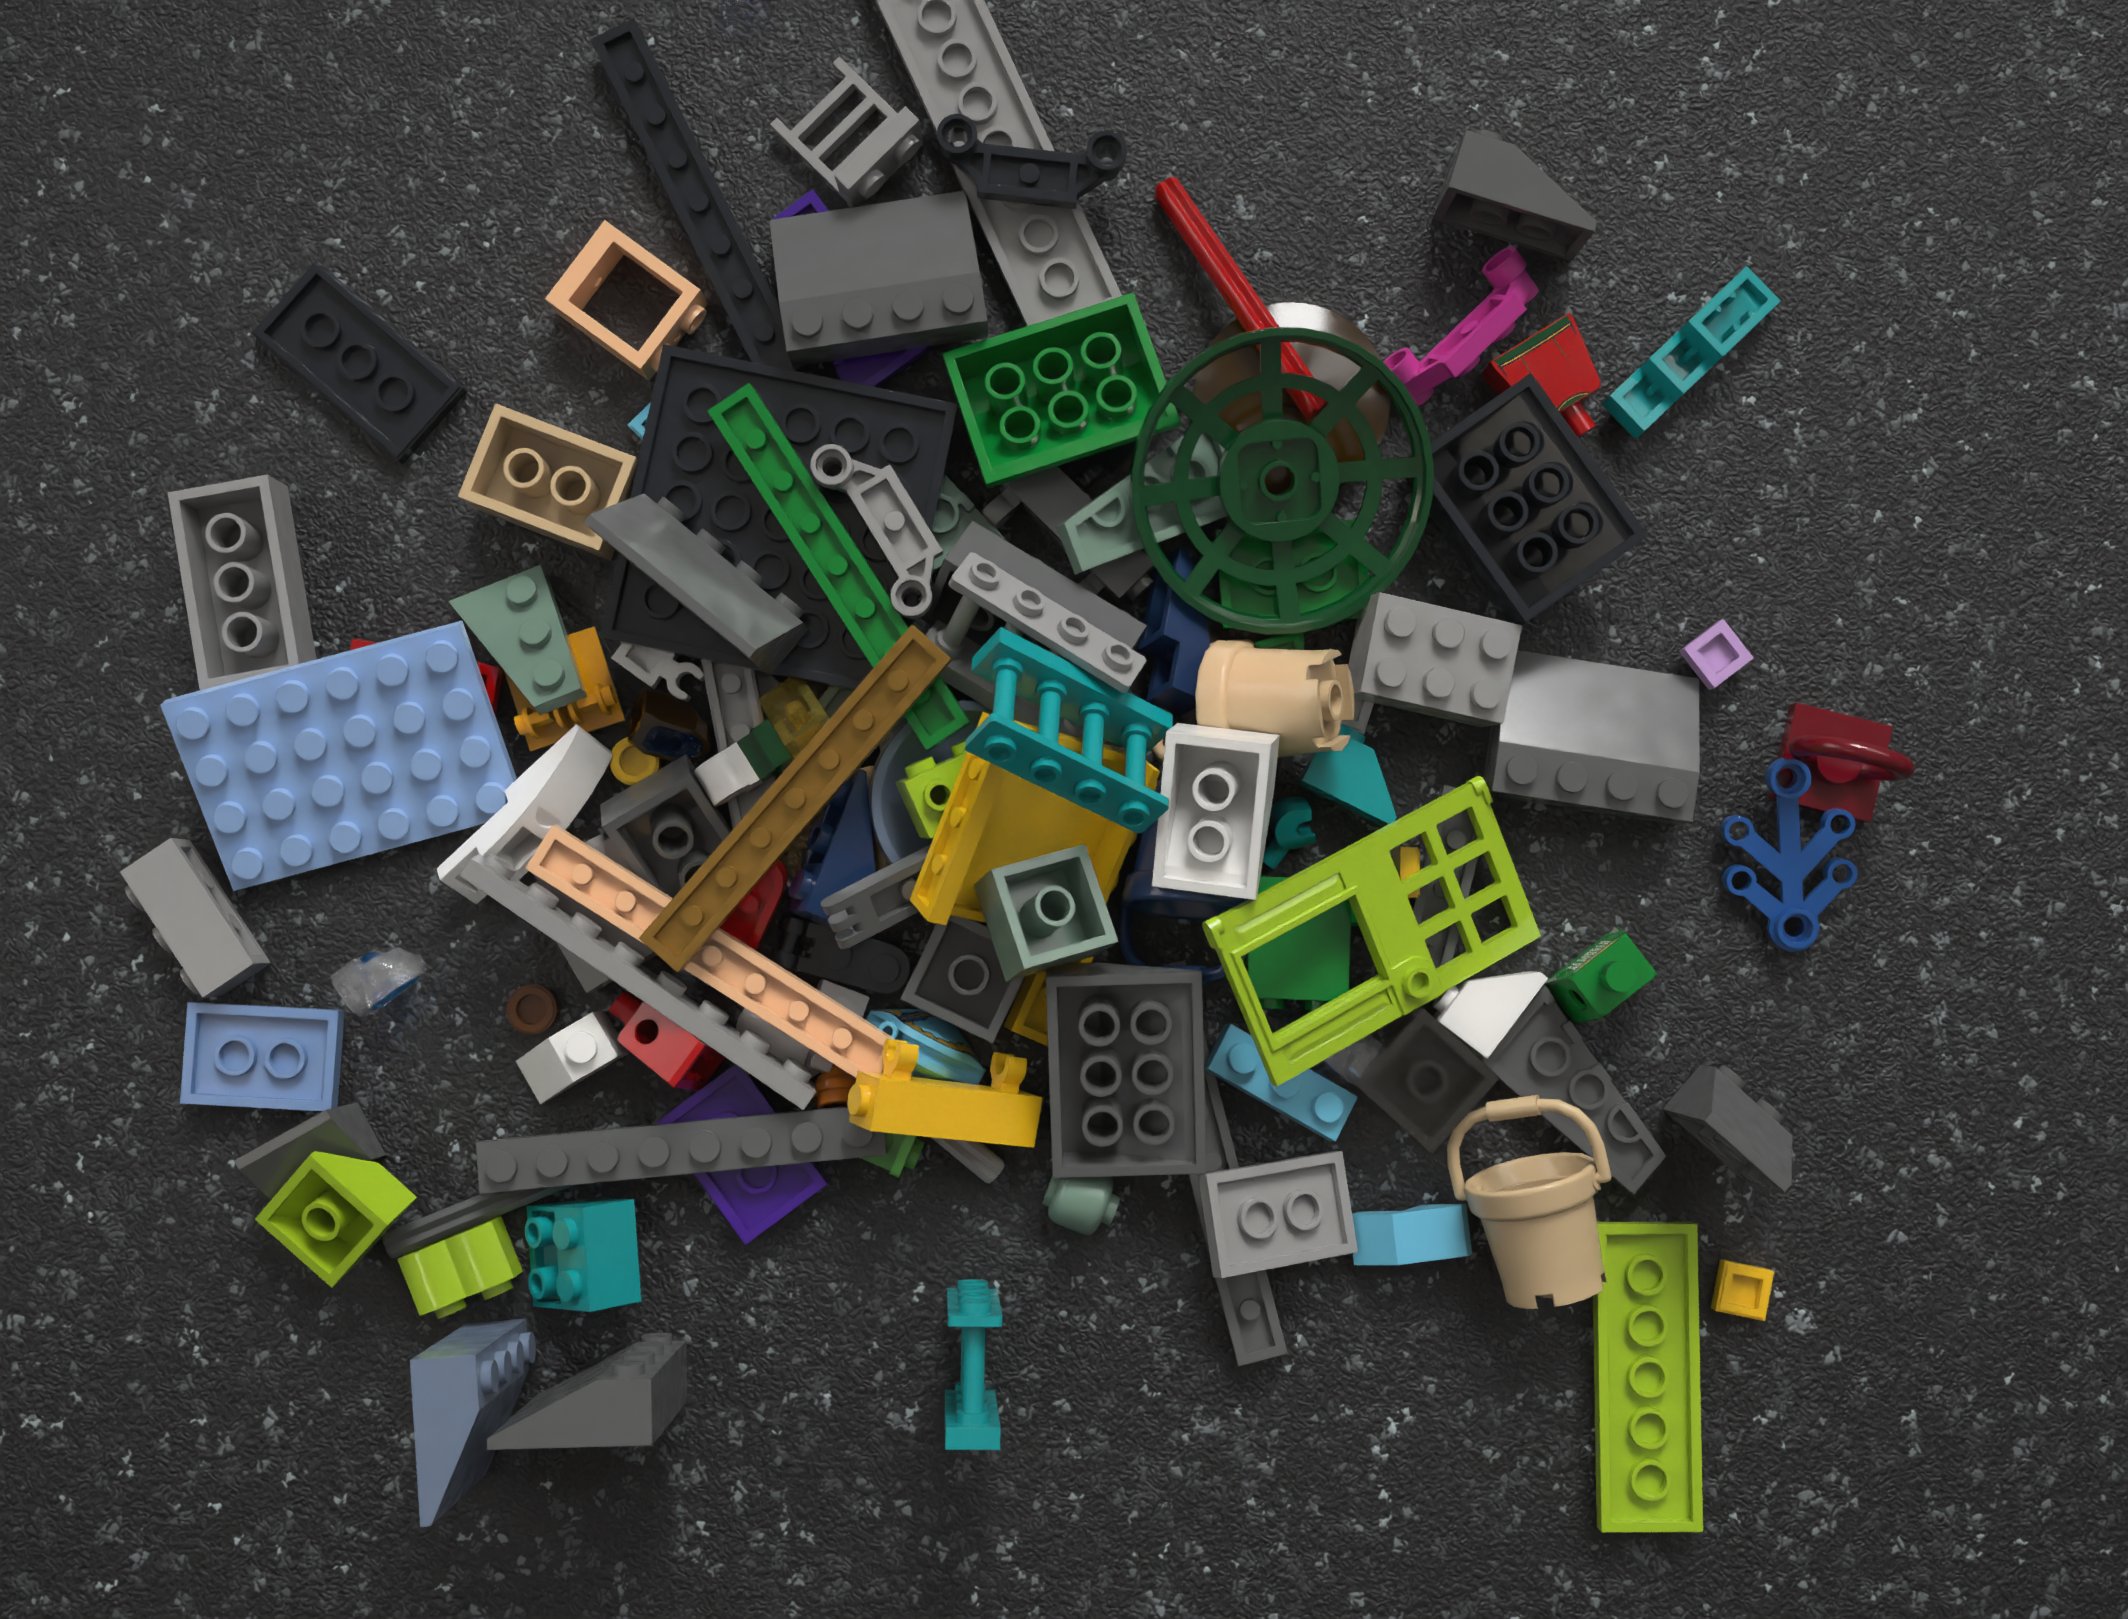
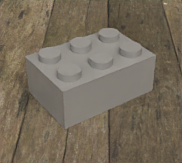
(1433, 660)

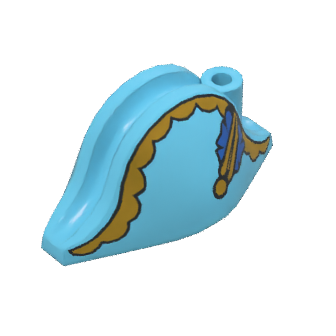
(942, 1047)

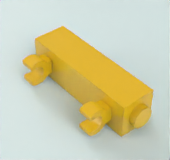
(945, 1108)

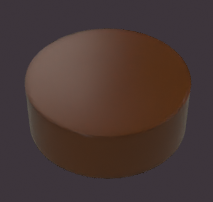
(533, 1009)

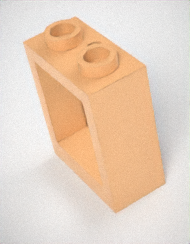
(590, 271)

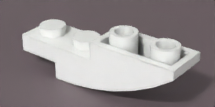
(541, 797)

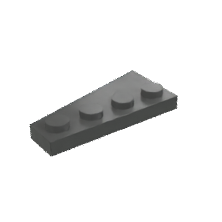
(1550, 1060)

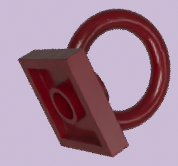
(1844, 760)

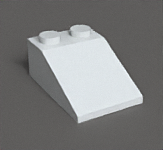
(1217, 810)

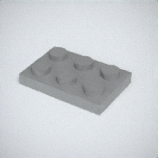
(1277, 1214)

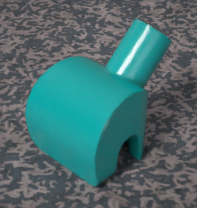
(1287, 832)

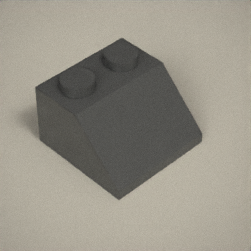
(333, 1131)

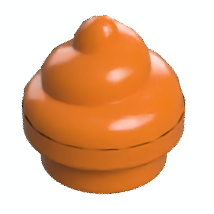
(833, 1088)

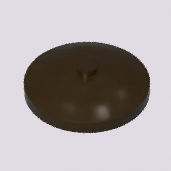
(1322, 364)

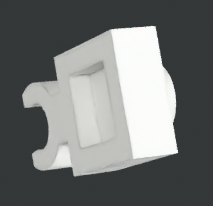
(655, 665)

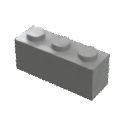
(193, 918)

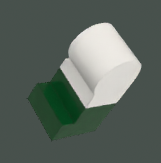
(744, 764)

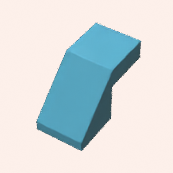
(1412, 1235)

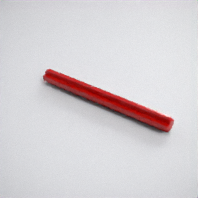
(1230, 281)

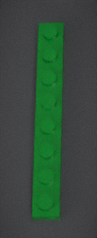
(828, 550)

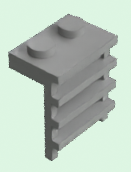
(875, 158)

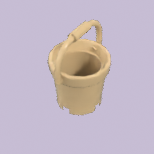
(1275, 693)
(1538, 1208)

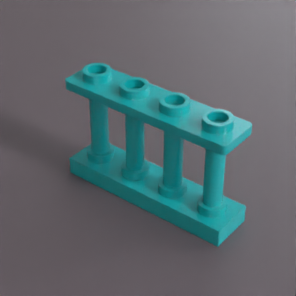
(1085, 700)
(971, 1409)

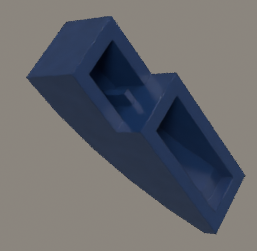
(1175, 639)

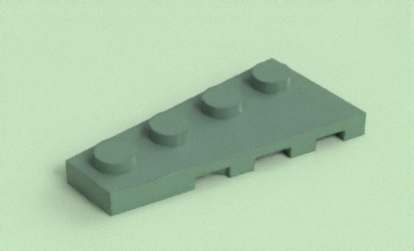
(1107, 524)

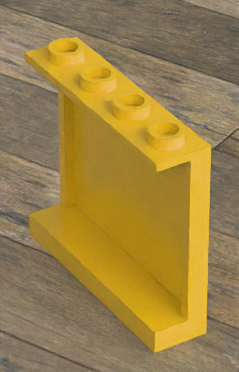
(1006, 820)

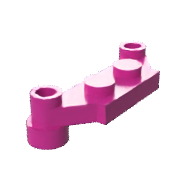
(1484, 325)

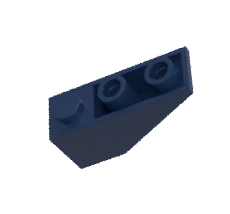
(838, 851)

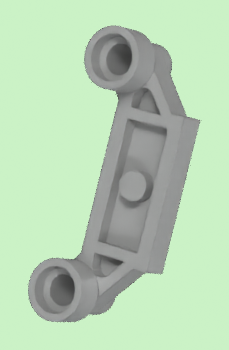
(891, 521)

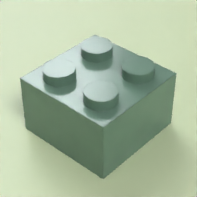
(1045, 912)

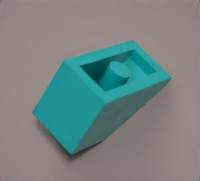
(1351, 779)

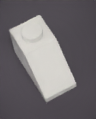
(1486, 1008)
(571, 1056)

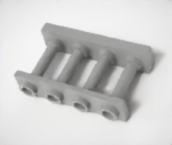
(1039, 617)

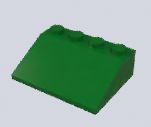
(1058, 389)

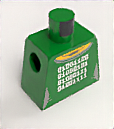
(1601, 977)

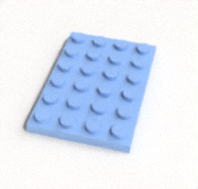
(343, 755)

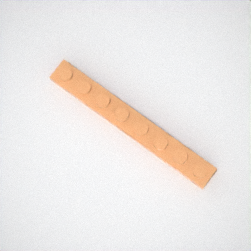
(721, 962)

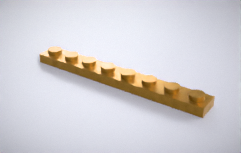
(795, 798)

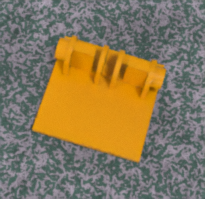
(591, 713)

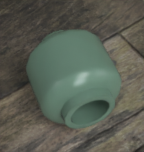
(1081, 1202)

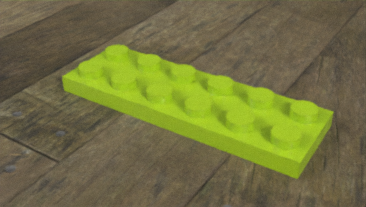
(1648, 1379)

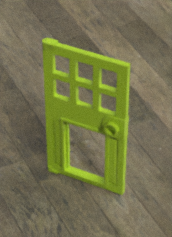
(1387, 922)

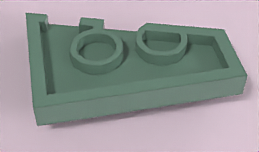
(526, 636)

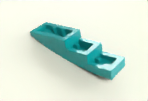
(1691, 352)

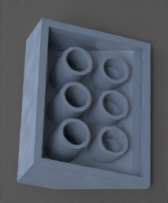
(459, 1399)

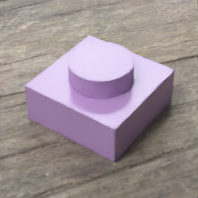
(1716, 654)

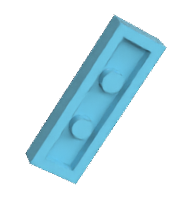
(1304, 1099)

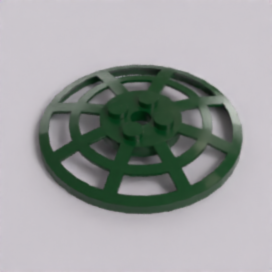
(1312, 487)

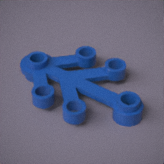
(1791, 862)

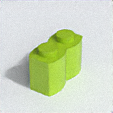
(460, 1267)

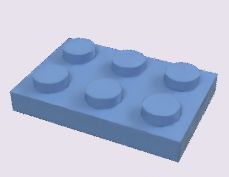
(262, 1056)

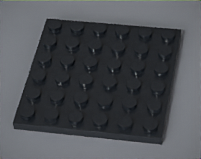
(700, 474)

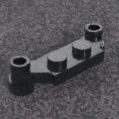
(1029, 173)

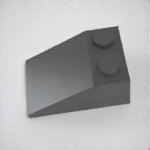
(1509, 198)
(665, 826)
(1734, 1127)

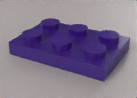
(748, 1196)

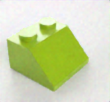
(335, 1212)

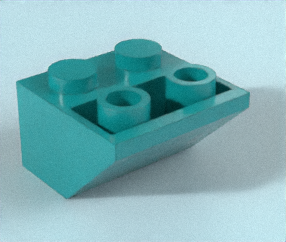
(583, 1254)

